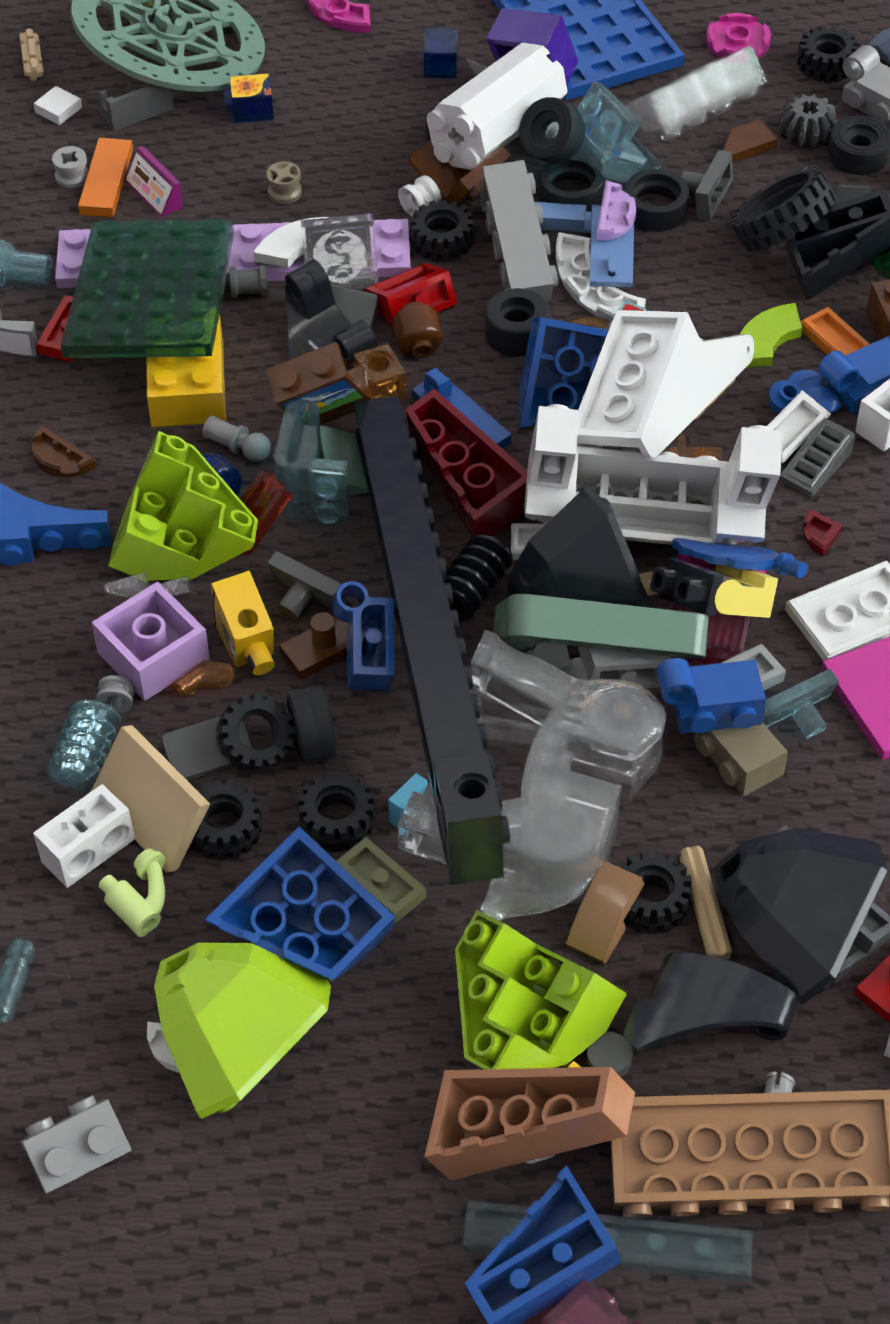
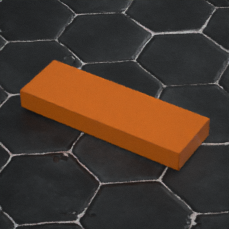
(105, 177)

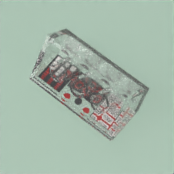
(698, 93)

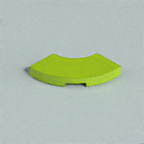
(771, 330)

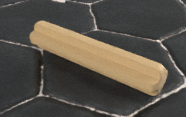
(706, 904)

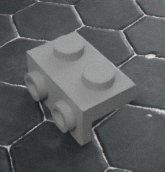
(74, 1144)

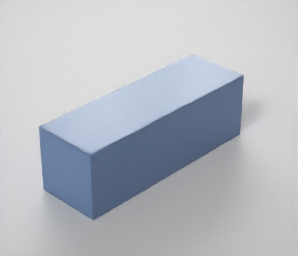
(563, 217)

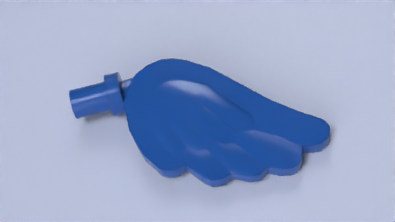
(741, 556)

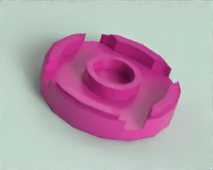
(721, 42)

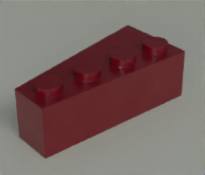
(470, 467)

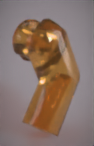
(205, 675)

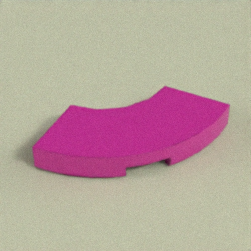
(342, 14)

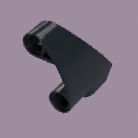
(316, 319)
(709, 993)

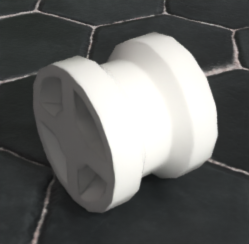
(420, 193)

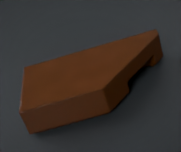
(750, 140)

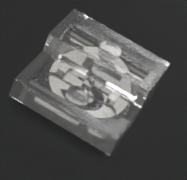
(343, 249)

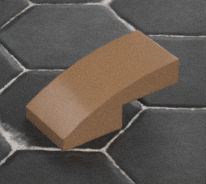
(602, 912)

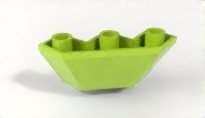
(180, 517)
(525, 1001)
(233, 1017)

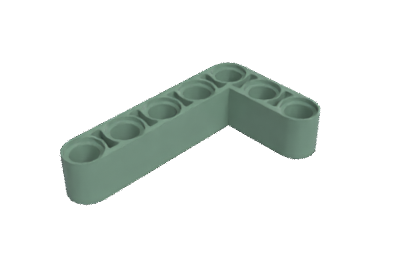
(537, 619)

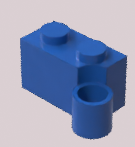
(857, 373)
(368, 638)
(712, 694)

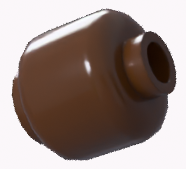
(417, 329)

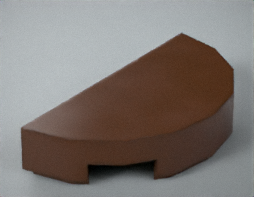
(59, 456)

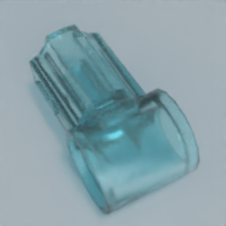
(24, 265)

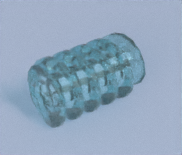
(83, 744)

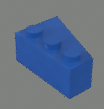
(543, 1256)

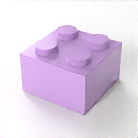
(150, 640)

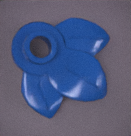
(810, 382)

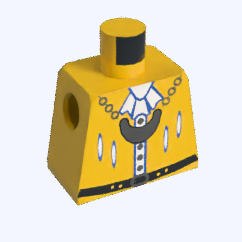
(243, 622)

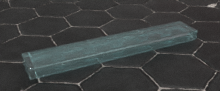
(640, 1242)

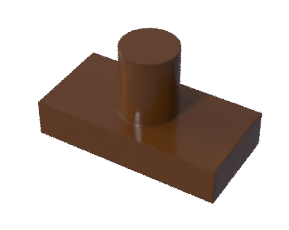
(316, 647)

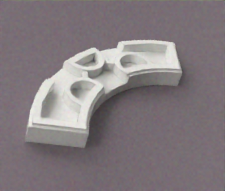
(573, 269)

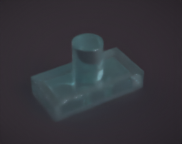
(800, 703)

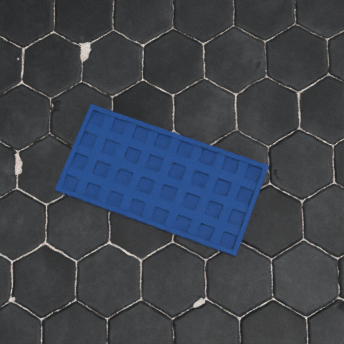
(611, 40)

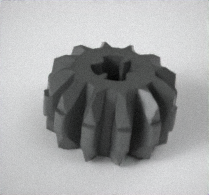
(807, 120)

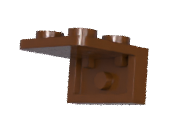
(453, 182)

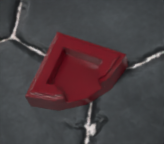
(820, 531)

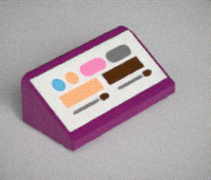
(154, 183)

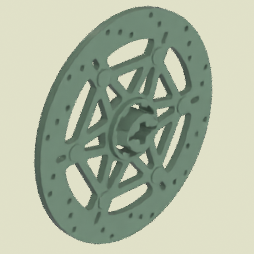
(172, 31)

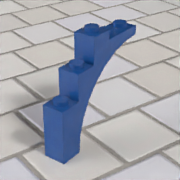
(38, 526)

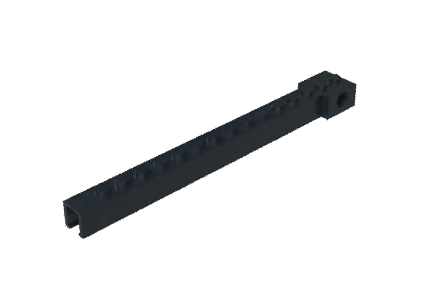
(439, 683)

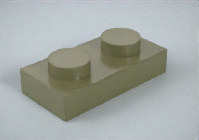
(383, 878)

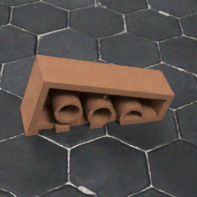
(523, 1115)

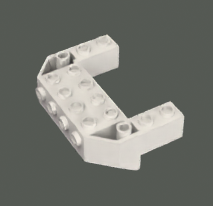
(659, 494)

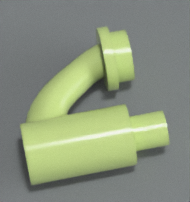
(136, 912)

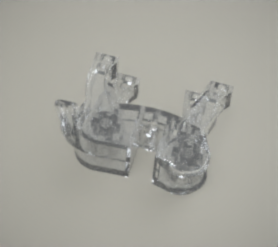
(584, 751)

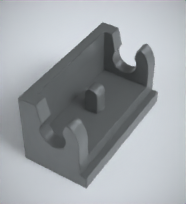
(134, 106)

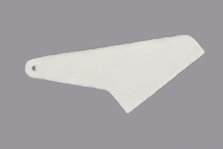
(655, 380)

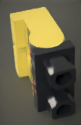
(720, 590)

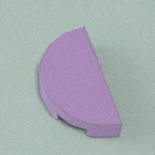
(616, 213)

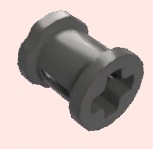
(248, 281)

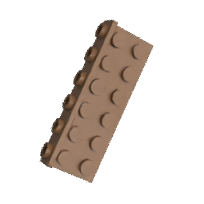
(754, 1153)

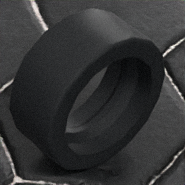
(574, 169)
(658, 182)

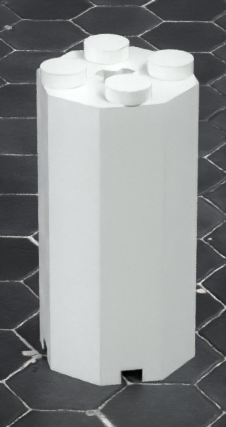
(492, 104)

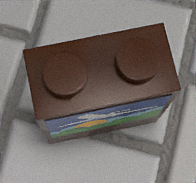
(321, 379)

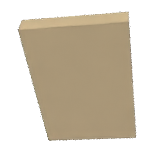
(159, 799)

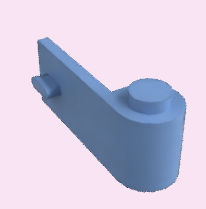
(611, 256)

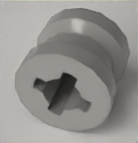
(70, 167)

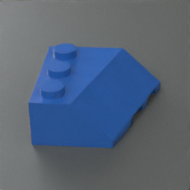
(557, 365)
(305, 910)

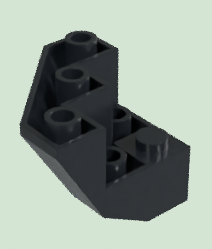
(580, 557)
(801, 901)

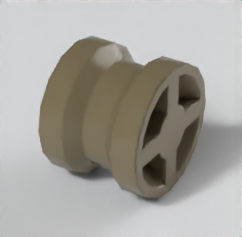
(284, 182)

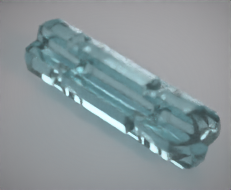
(14, 976)

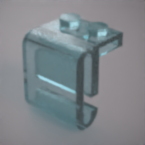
(610, 137)
(316, 483)

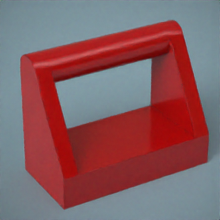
(420, 284)

